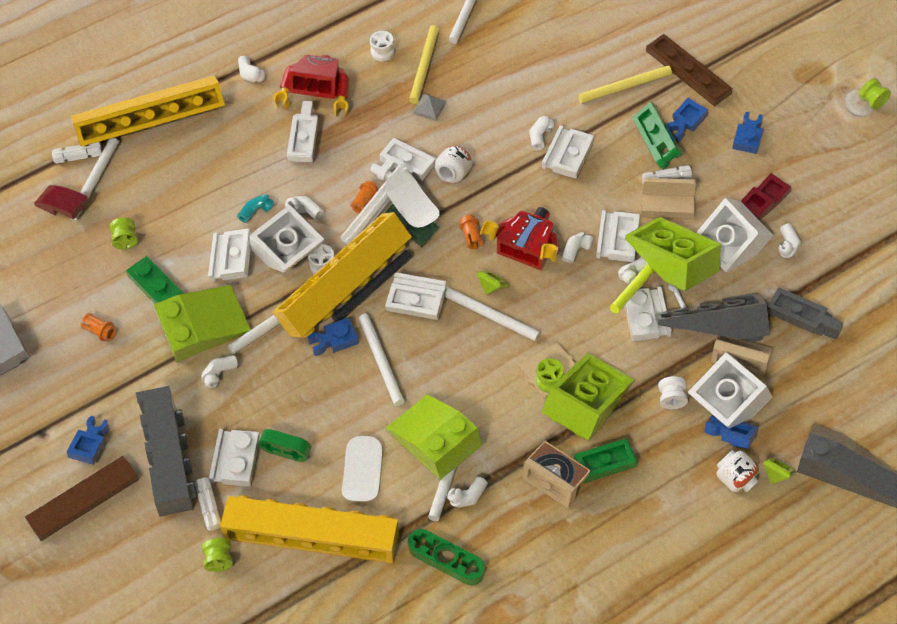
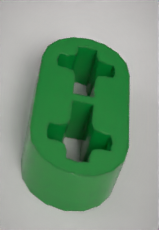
(284, 445)

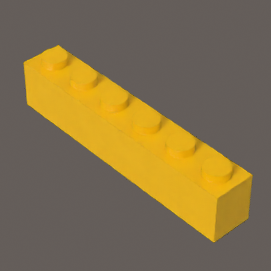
(148, 110)
(342, 275)
(310, 528)

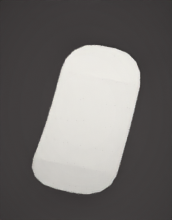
(410, 199)
(362, 469)

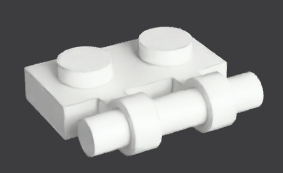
(401, 153)

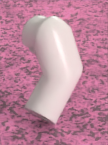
(250, 72)
(791, 243)
(574, 244)
(629, 271)
(467, 497)

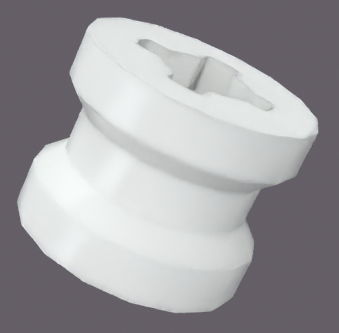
(382, 46)
(318, 255)
(673, 393)

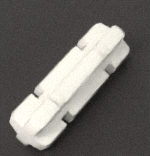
(76, 152)
(683, 172)
(207, 503)

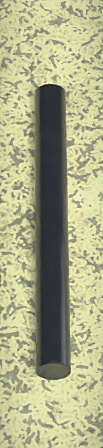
(371, 286)

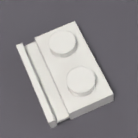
(568, 152)
(612, 236)
(230, 255)
(416, 296)
(641, 312)
(234, 457)

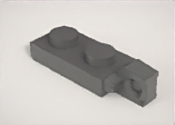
(804, 314)

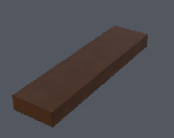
(689, 70)
(81, 498)

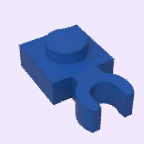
(688, 117)
(748, 135)
(337, 336)
(738, 436)
(89, 443)

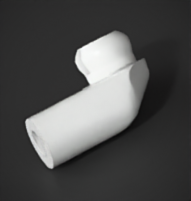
(541, 125)
(304, 204)
(215, 367)

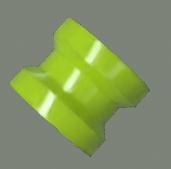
(874, 94)
(123, 233)
(551, 368)
(217, 555)

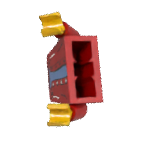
(315, 77)
(525, 237)

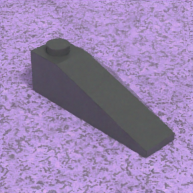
(736, 318)
(843, 463)

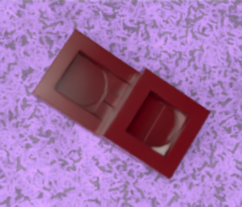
(766, 196)
(61, 200)

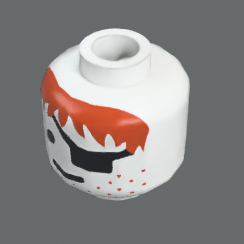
(453, 164)
(738, 471)

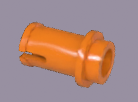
(366, 193)
(469, 226)
(102, 329)

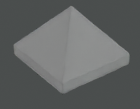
(429, 107)

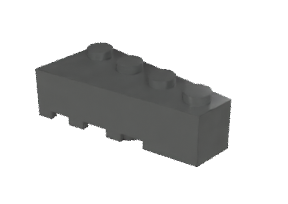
(166, 451)

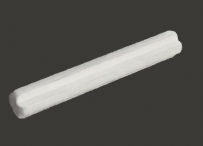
(370, 211)

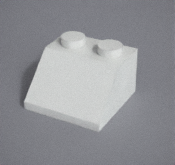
(737, 231)
(284, 240)
(730, 392)

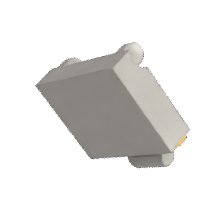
(11, 347)

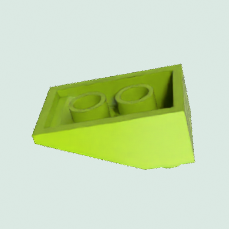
(676, 252)
(201, 320)
(586, 396)
(436, 435)

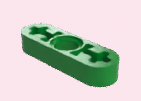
(468, 558)

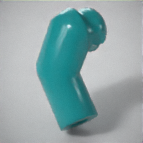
(253, 205)

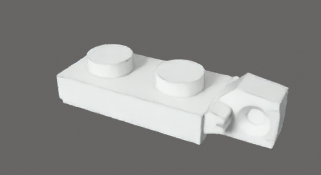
(303, 134)

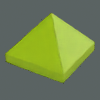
(491, 282)
(777, 470)

